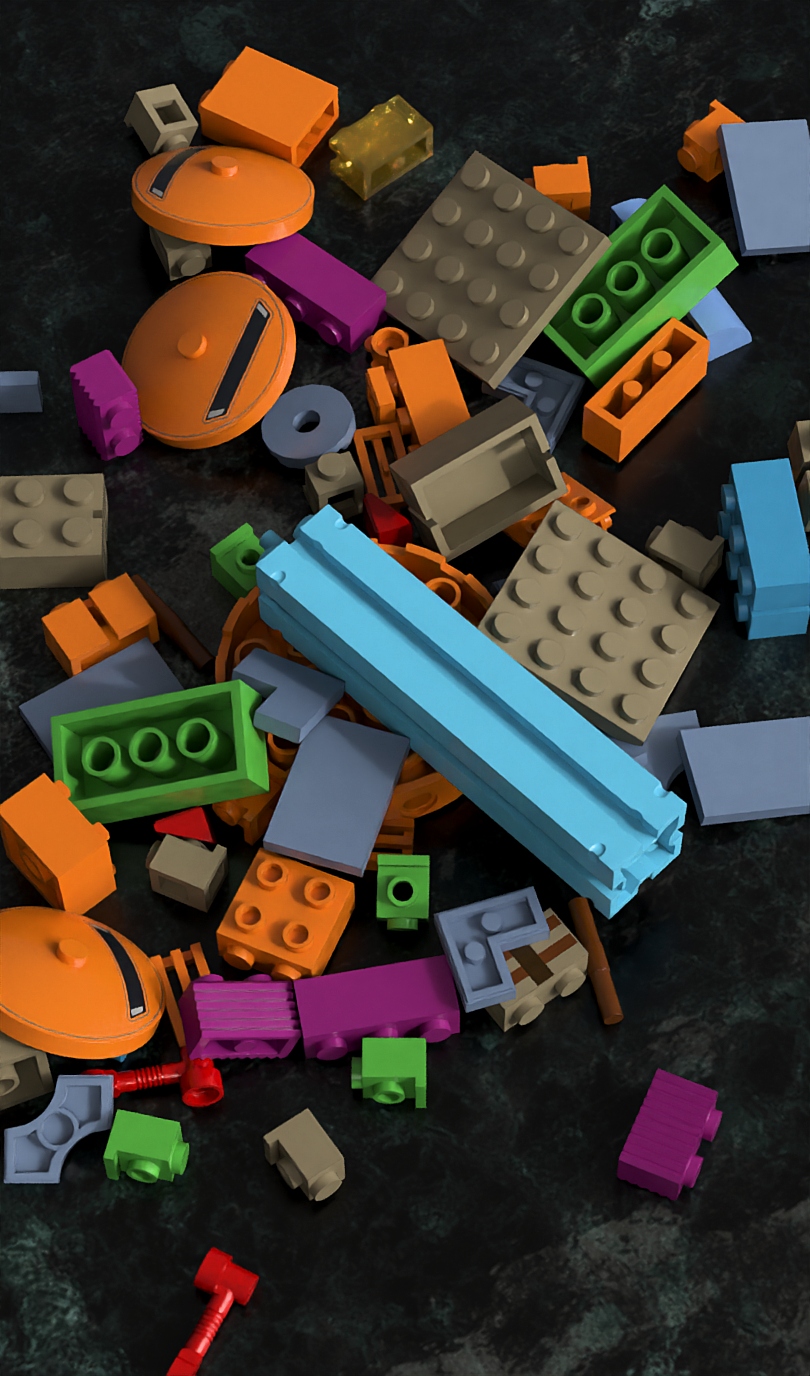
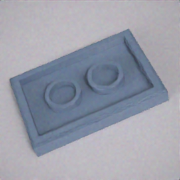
(768, 184)
(123, 677)
(748, 769)
(337, 795)

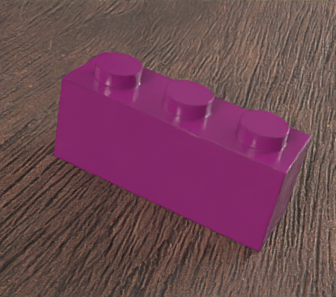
(319, 290)
(376, 1002)

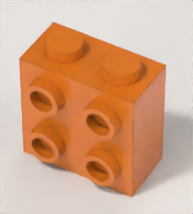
(285, 918)

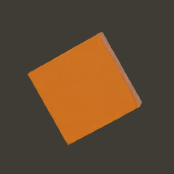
(380, 396)

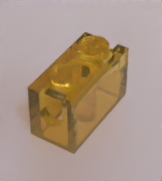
(381, 146)

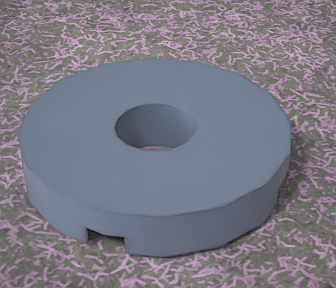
(303, 406)

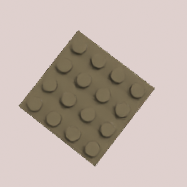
(488, 268)
(598, 623)

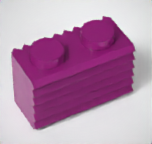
(106, 405)
(239, 1018)
(668, 1134)

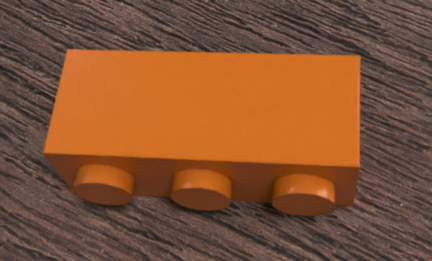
(645, 389)
(425, 392)

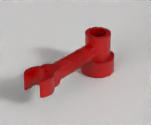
(197, 1078)
(226, 1284)

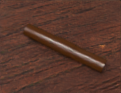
(175, 628)
(598, 966)

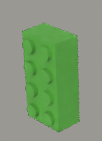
(653, 271)
(162, 752)

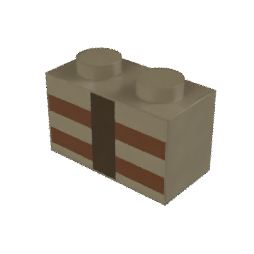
(541, 973)

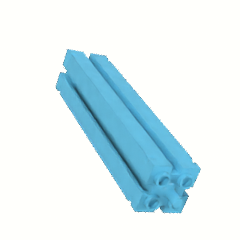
(469, 709)

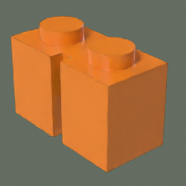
(99, 626)

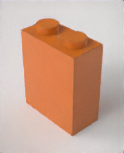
(268, 107)

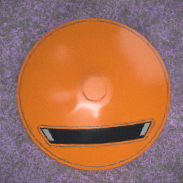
(222, 195)
(210, 359)
(75, 985)

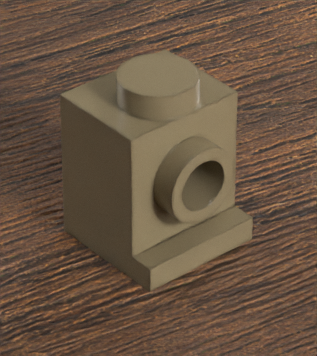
(161, 119)
(332, 476)
(685, 553)
(187, 870)
(305, 1156)

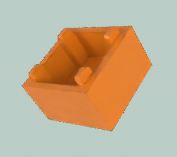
(57, 846)

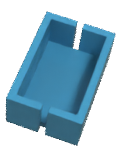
(766, 548)

